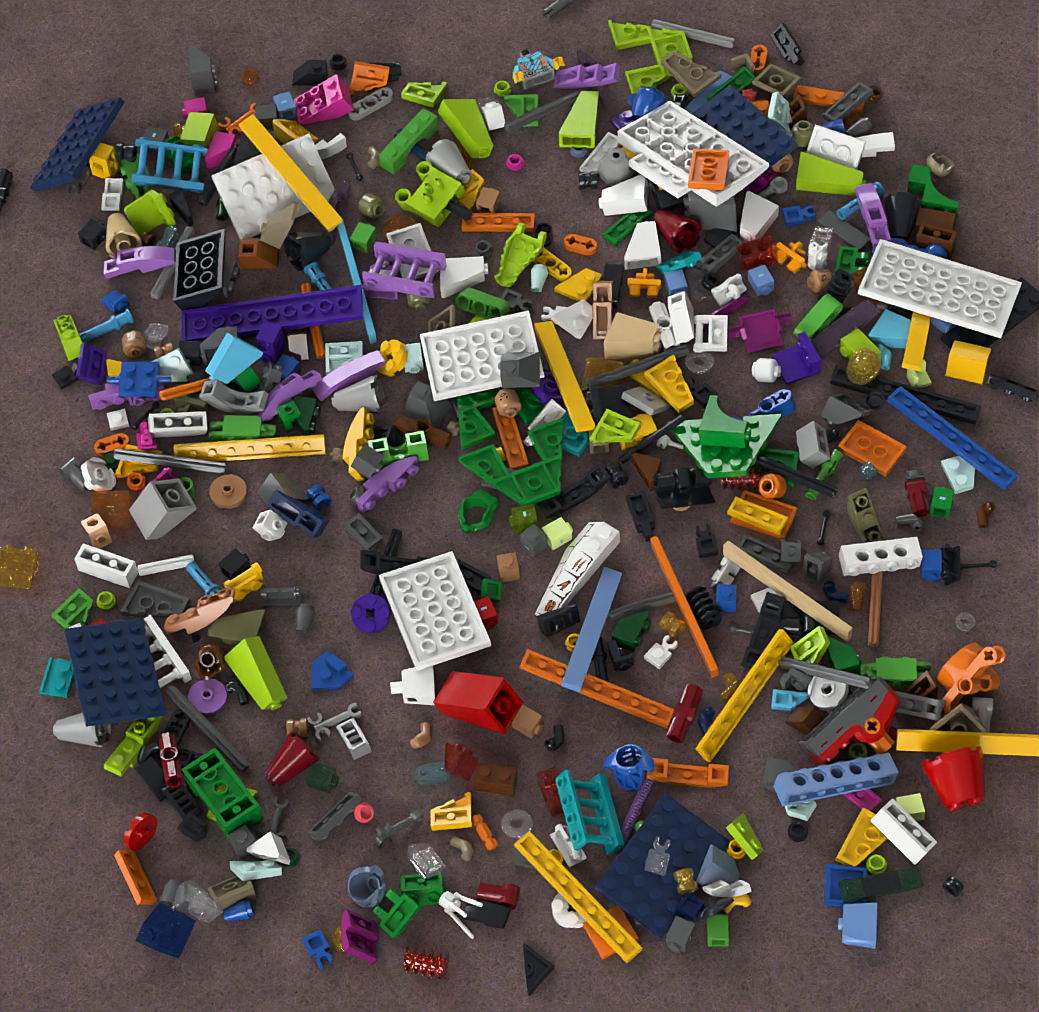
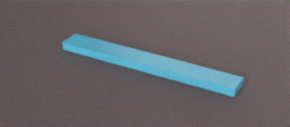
(356, 281)

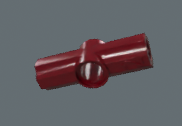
(684, 713)
(170, 760)

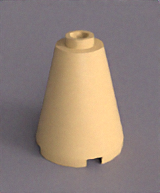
(120, 235)

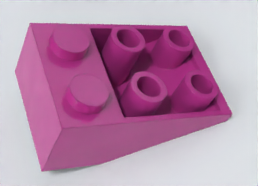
(324, 102)

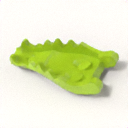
(518, 254)

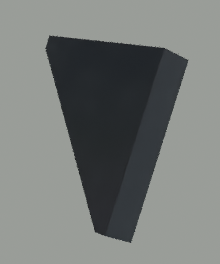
(536, 968)

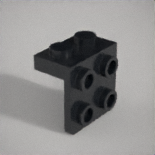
(607, 398)

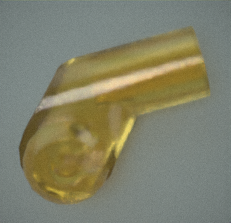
(731, 686)

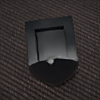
(193, 827)

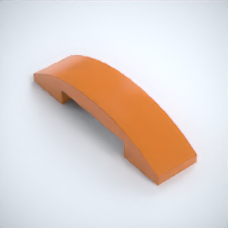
(688, 775)

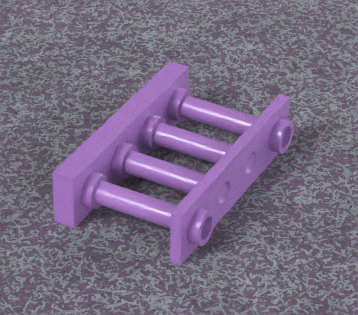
(409, 256)

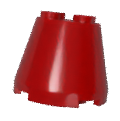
(957, 777)

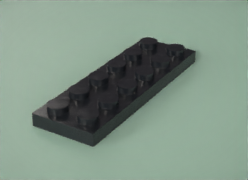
(1025, 305)

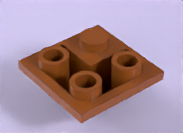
(257, 254)

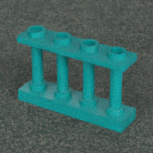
(604, 810)

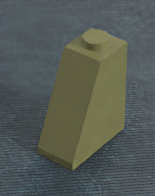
(232, 629)

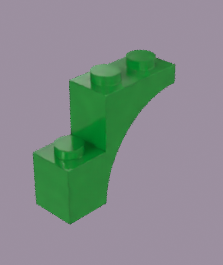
(920, 182)

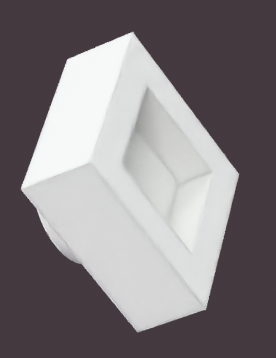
(117, 419)

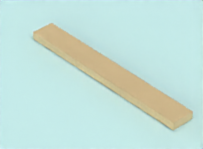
(788, 591)

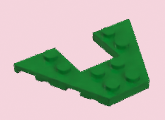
(472, 424)
(727, 461)
(532, 482)

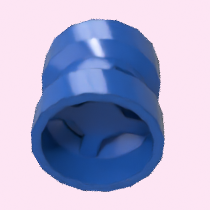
(317, 495)

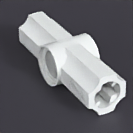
(660, 316)

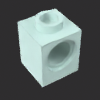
(414, 360)

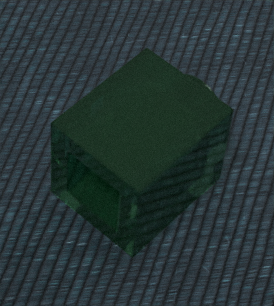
(322, 777)

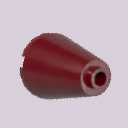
(677, 229)
(290, 760)

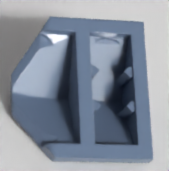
(718, 867)

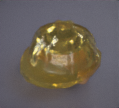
(863, 366)

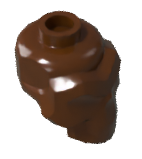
(210, 660)

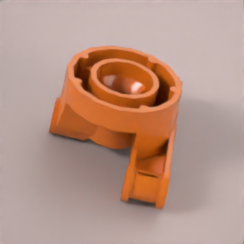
(968, 672)

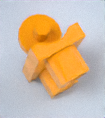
(796, 260)
(644, 281)

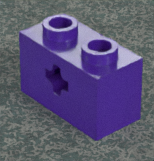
(270, 342)

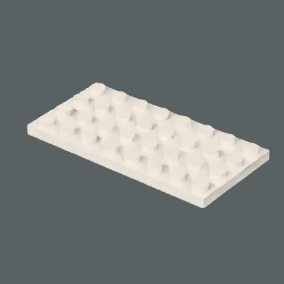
(940, 288)

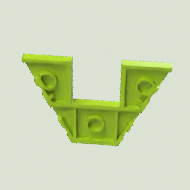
(662, 43)

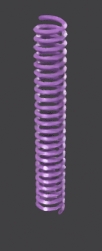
(630, 812)

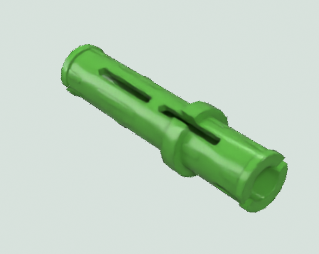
(827, 469)

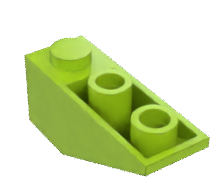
(69, 336)

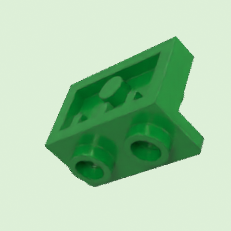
(423, 890)

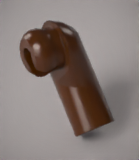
(983, 513)

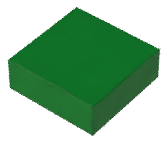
(492, 589)

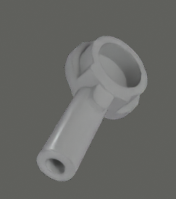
(777, 185)

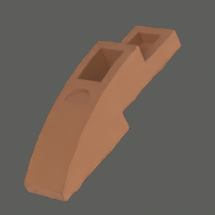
(207, 611)

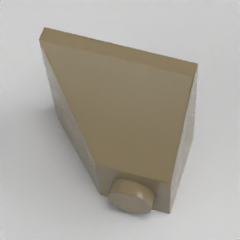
(278, 226)

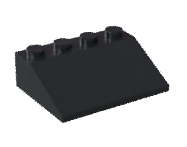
(199, 269)

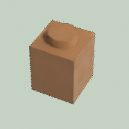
(488, 200)
(508, 567)
(528, 722)

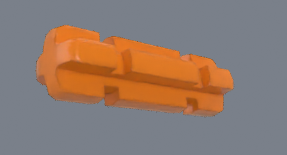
(484, 832)

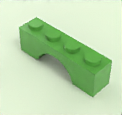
(419, 128)

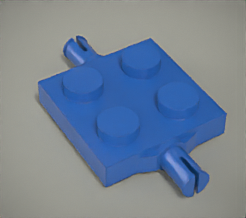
(139, 379)

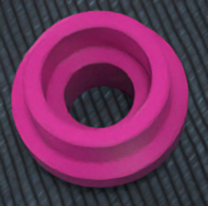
(515, 158)

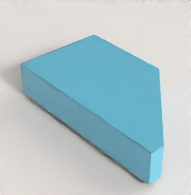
(787, 700)

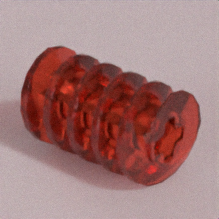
(752, 478)
(425, 963)

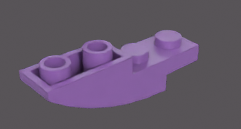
(872, 213)
(142, 258)
(287, 388)
(111, 396)
(390, 477)

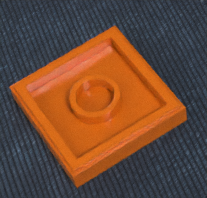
(600, 944)

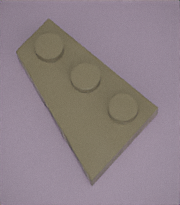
(689, 74)

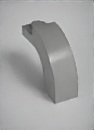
(232, 401)

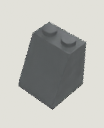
(709, 215)

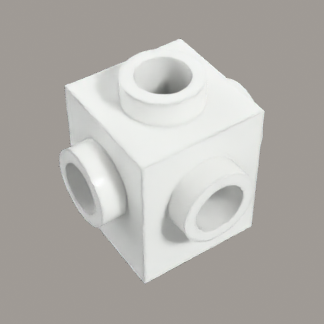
(270, 525)

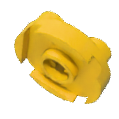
(397, 350)

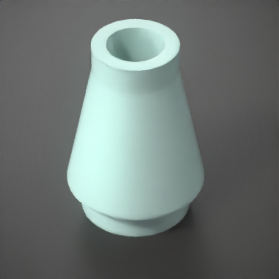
(538, 277)

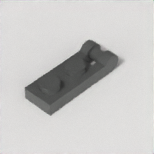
(720, 254)
(920, 706)

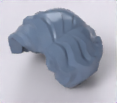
(367, 886)

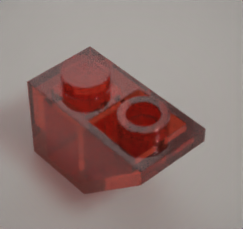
(459, 760)

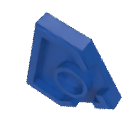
(329, 673)

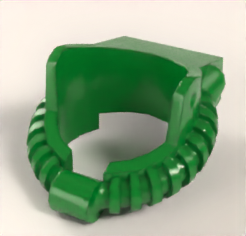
(477, 499)

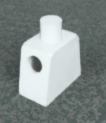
(416, 686)

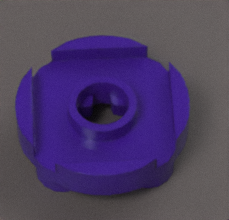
(548, 389)
(381, 613)

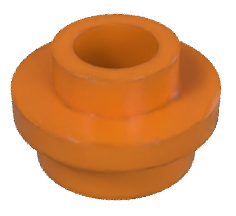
(136, 476)

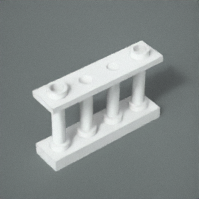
(170, 656)

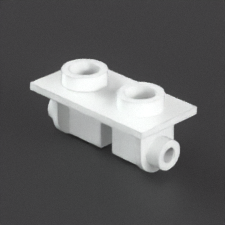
(817, 256)
(723, 576)
(563, 842)

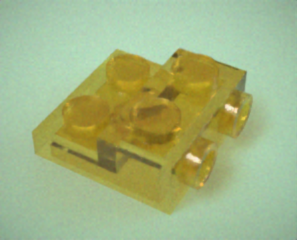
(18, 567)

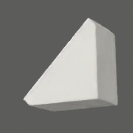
(269, 848)

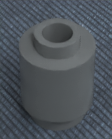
(169, 892)

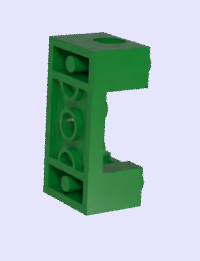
(231, 807)

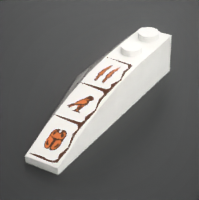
(579, 564)

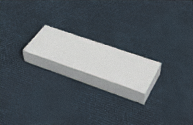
(593, 160)

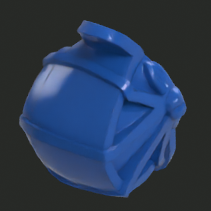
(646, 100)
(631, 772)

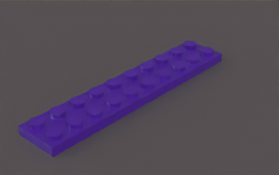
(286, 311)

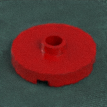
(141, 831)

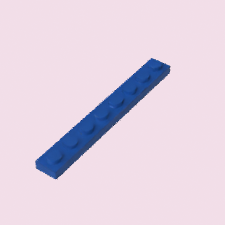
(952, 438)

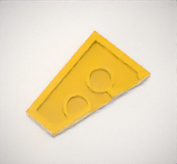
(669, 382)
(861, 840)

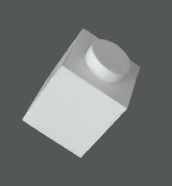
(493, 115)

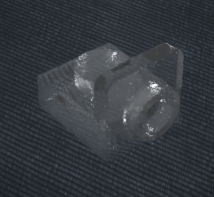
(155, 334)

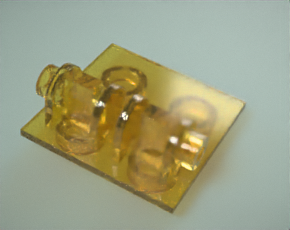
(598, 366)

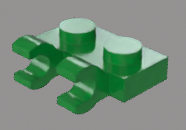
(849, 256)
(400, 915)

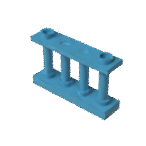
(176, 181)

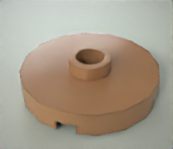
(231, 498)

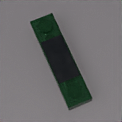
(880, 884)

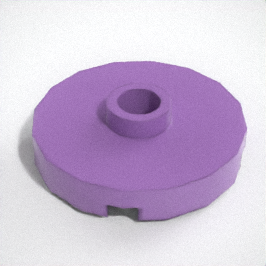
(211, 704)

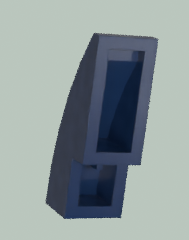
(297, 513)

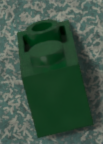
(309, 411)
(630, 630)

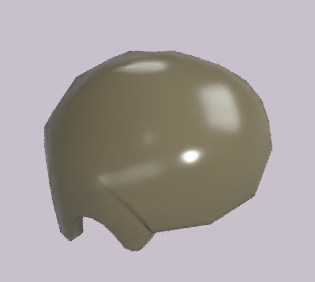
(940, 166)

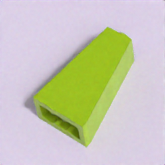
(581, 123)
(467, 125)
(826, 176)
(256, 673)

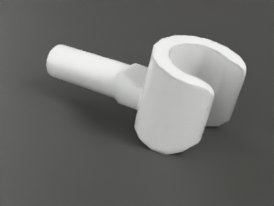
(665, 440)

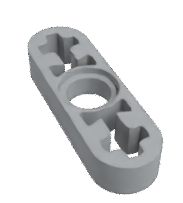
(366, 110)

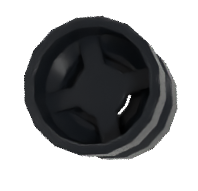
(126, 152)
(583, 180)
(545, 227)
(617, 476)

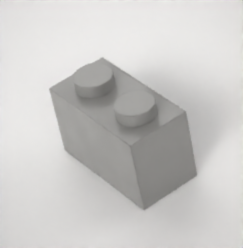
(812, 444)

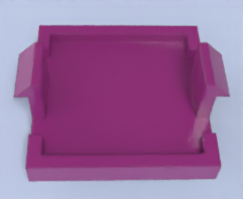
(761, 331)

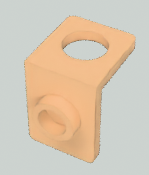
(99, 533)

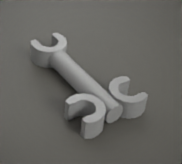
(322, 726)

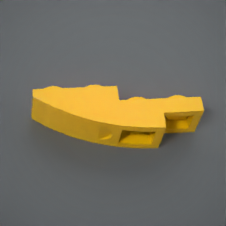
(359, 434)

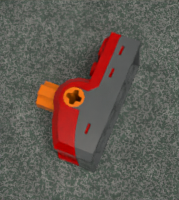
(858, 719)

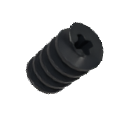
(839, 285)
(703, 608)

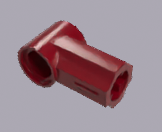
(917, 496)
(503, 895)

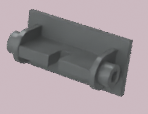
(270, 375)
(281, 596)

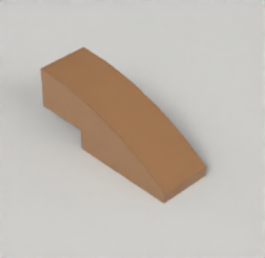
(602, 308)

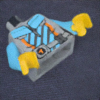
(535, 68)

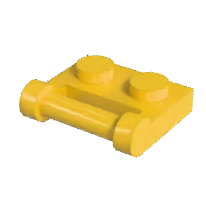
(246, 582)

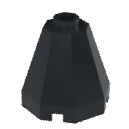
(306, 246)

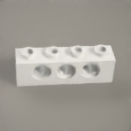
(888, 550)

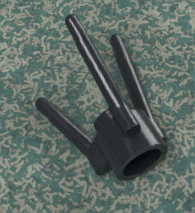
(394, 72)

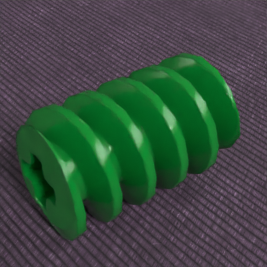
(187, 161)

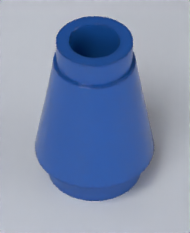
(239, 911)

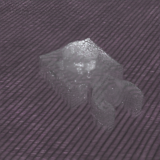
(657, 859)

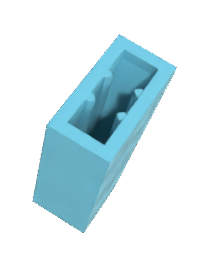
(890, 330)
(232, 358)

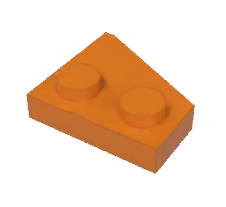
(368, 76)

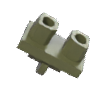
(188, 404)

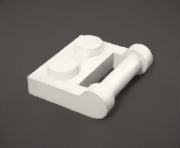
(717, 333)

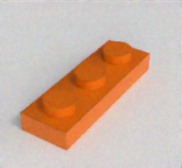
(135, 877)

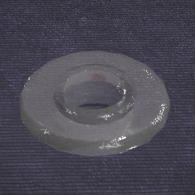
(699, 369)
(513, 815)

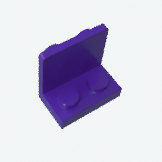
(798, 361)

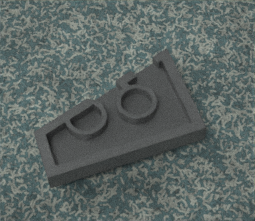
(153, 601)

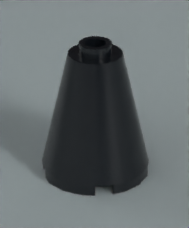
(901, 214)

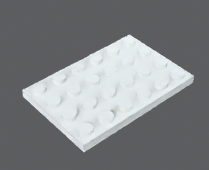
(257, 191)
(469, 355)
(434, 610)

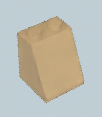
(631, 339)

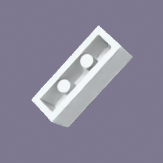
(177, 424)
(106, 565)
(903, 831)

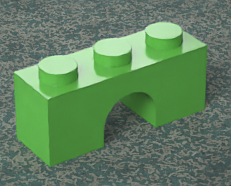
(414, 446)

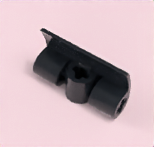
(682, 488)
(797, 622)

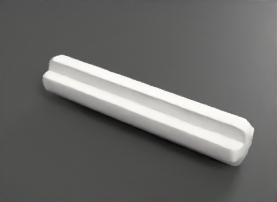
(165, 565)

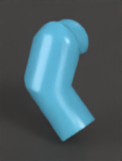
(886, 357)

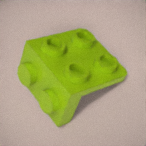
(149, 212)

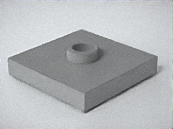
(645, 400)

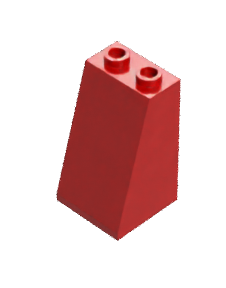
(479, 700)

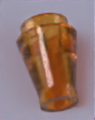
(857, 593)

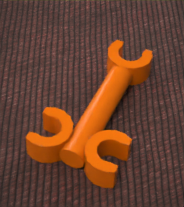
(234, 127)

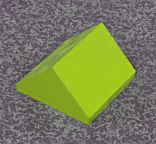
(199, 129)

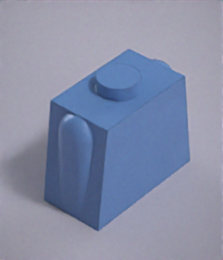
(859, 924)

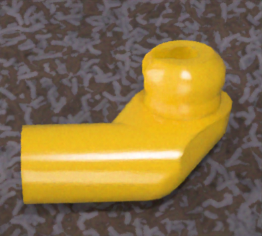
(738, 900)

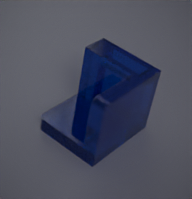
(690, 906)

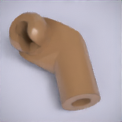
(423, 738)

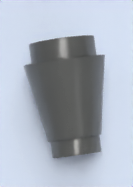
(860, 128)
(304, 617)

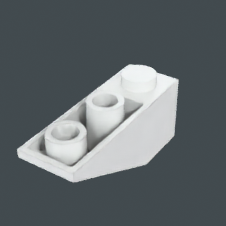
(681, 317)

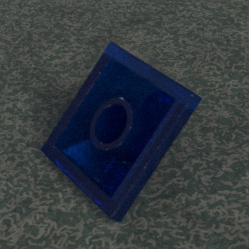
(166, 930)

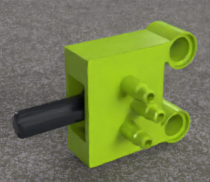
(434, 197)

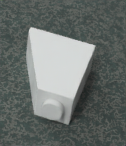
(625, 197)
(756, 217)
(643, 247)
(462, 274)

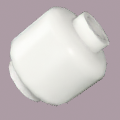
(766, 370)

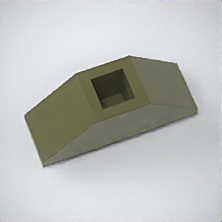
(864, 517)

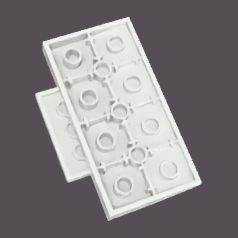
(665, 150)

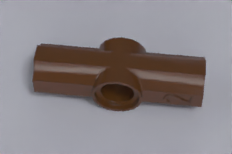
(432, 435)

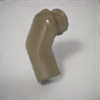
(374, 160)
(465, 847)

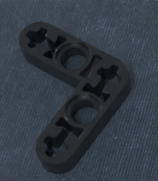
(183, 725)

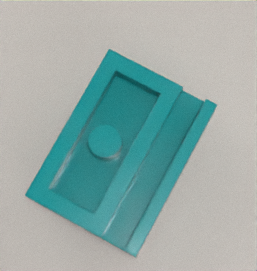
(57, 678)

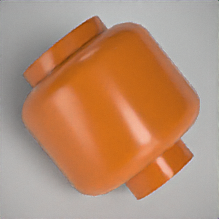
(772, 486)

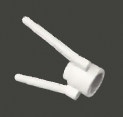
(451, 904)

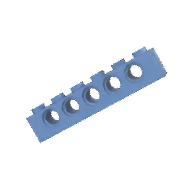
(835, 779)

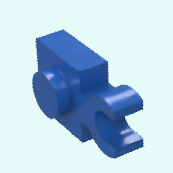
(796, 215)
(317, 946)

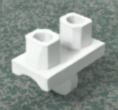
(729, 290)

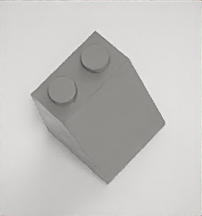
(161, 507)

